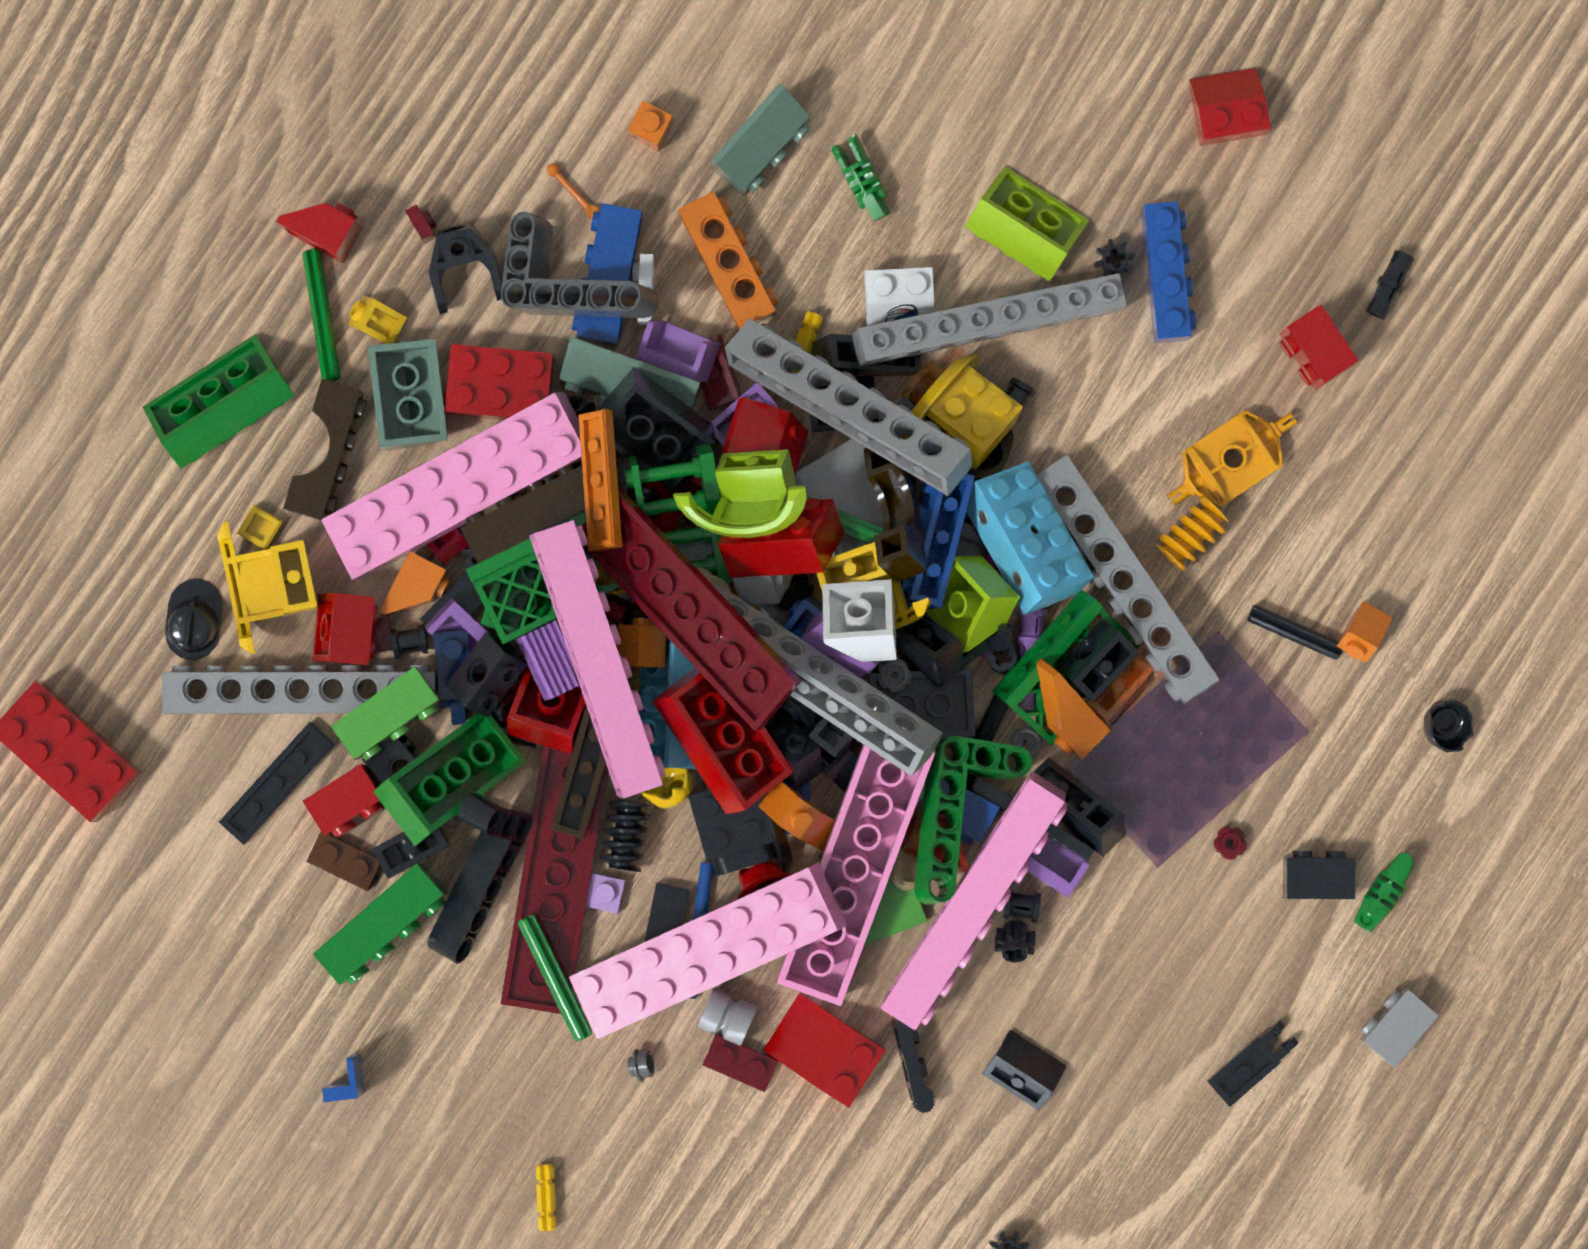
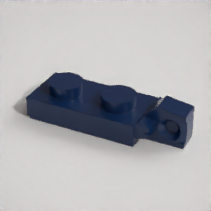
(450, 651)

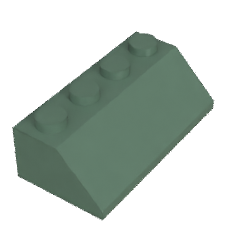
(601, 370)

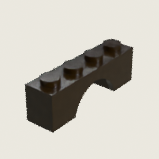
(314, 492)
(901, 543)

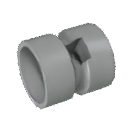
(727, 1016)

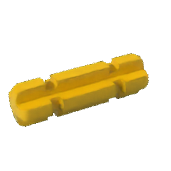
(806, 335)
(546, 1197)

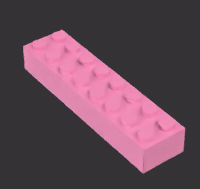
(455, 486)
(596, 659)
(857, 870)
(976, 896)
(708, 950)

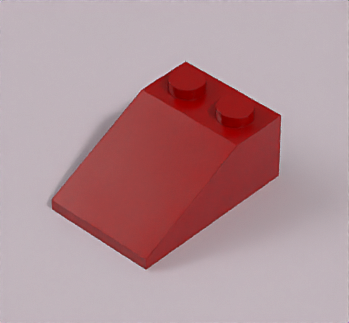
(824, 1050)

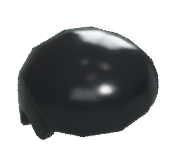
(1448, 725)

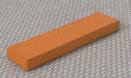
(600, 480)

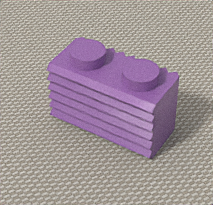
(548, 660)

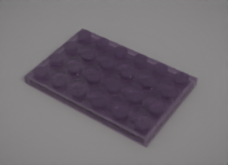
(1183, 763)

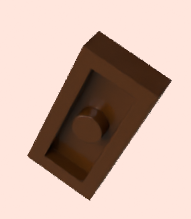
(344, 861)

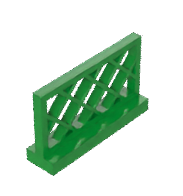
(510, 562)
(1051, 647)

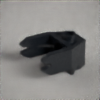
(446, 256)

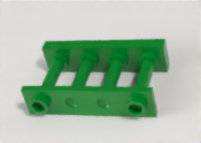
(707, 499)

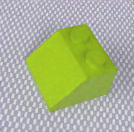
(974, 601)

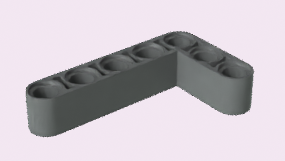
(532, 280)

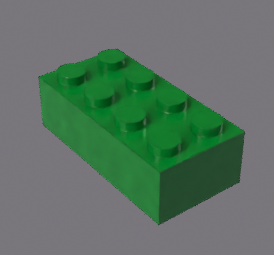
(440, 779)
(381, 923)

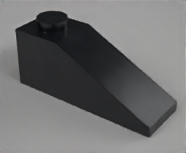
(841, 355)
(1087, 813)

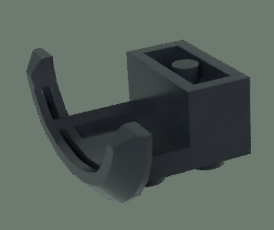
(940, 652)
(736, 832)

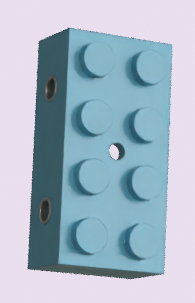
(1038, 565)

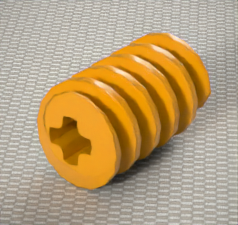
(1192, 533)

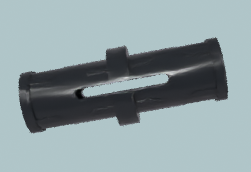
(1389, 284)

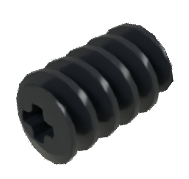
(625, 835)

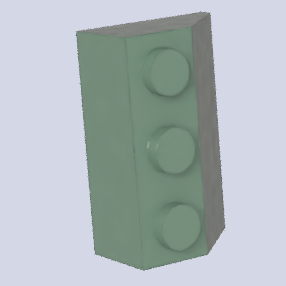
(762, 141)
(407, 394)

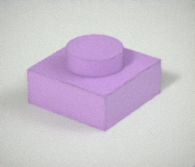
(605, 893)

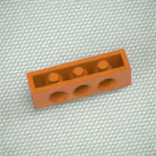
(696, 218)

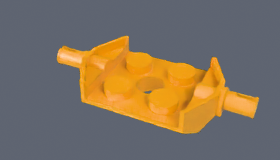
(1205, 466)

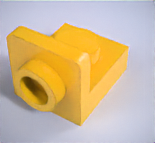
(376, 320)

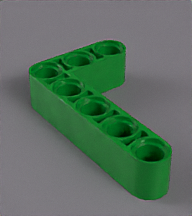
(952, 806)

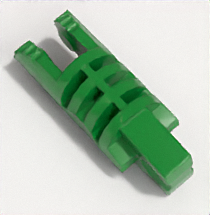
(862, 179)
(1384, 892)

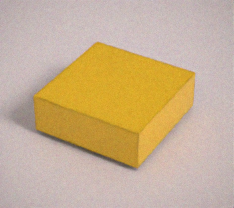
(260, 527)

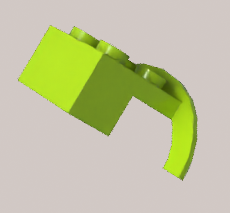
(755, 497)

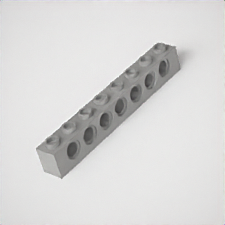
(988, 320)
(940, 471)
(1200, 677)
(845, 697)
(179, 700)

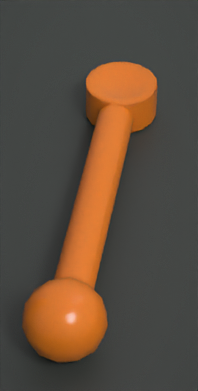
(553, 170)

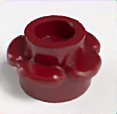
(1221, 846)

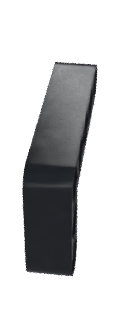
(483, 874)

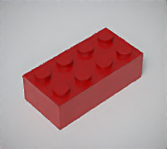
(724, 749)
(66, 751)

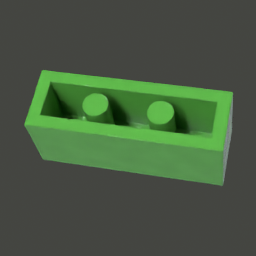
(387, 714)

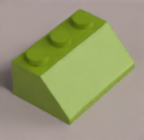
(1026, 223)

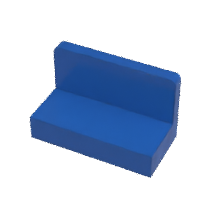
(347, 1090)

